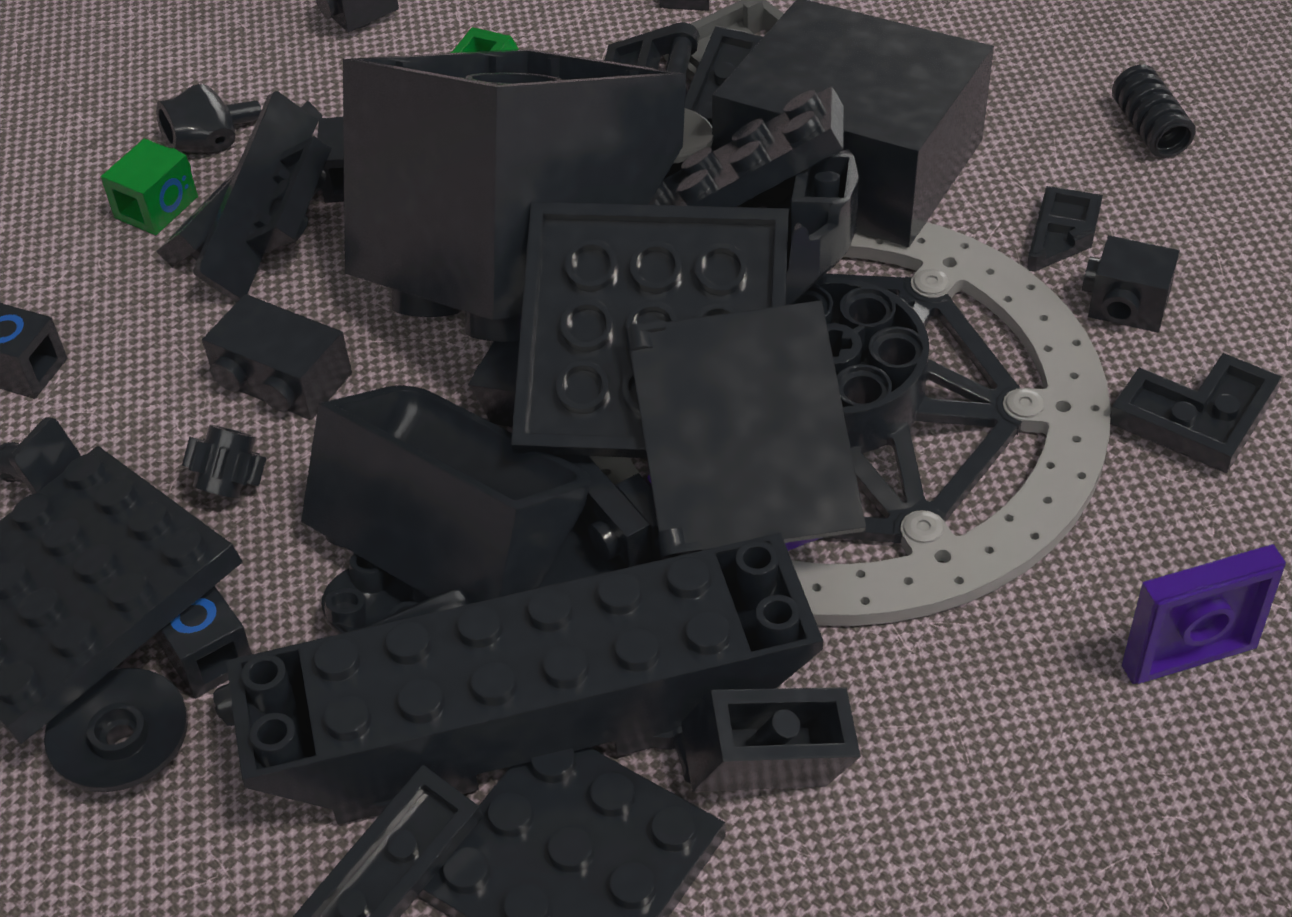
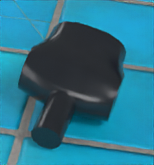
(201, 121)

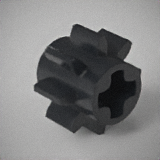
(224, 461)

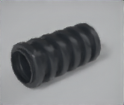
(1153, 111)

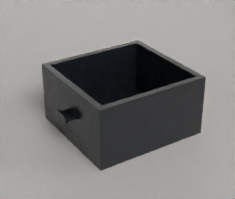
(906, 96)

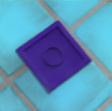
(1202, 614)

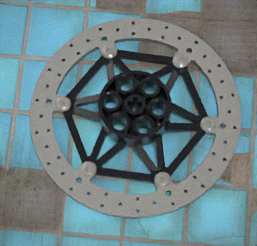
(882, 378)

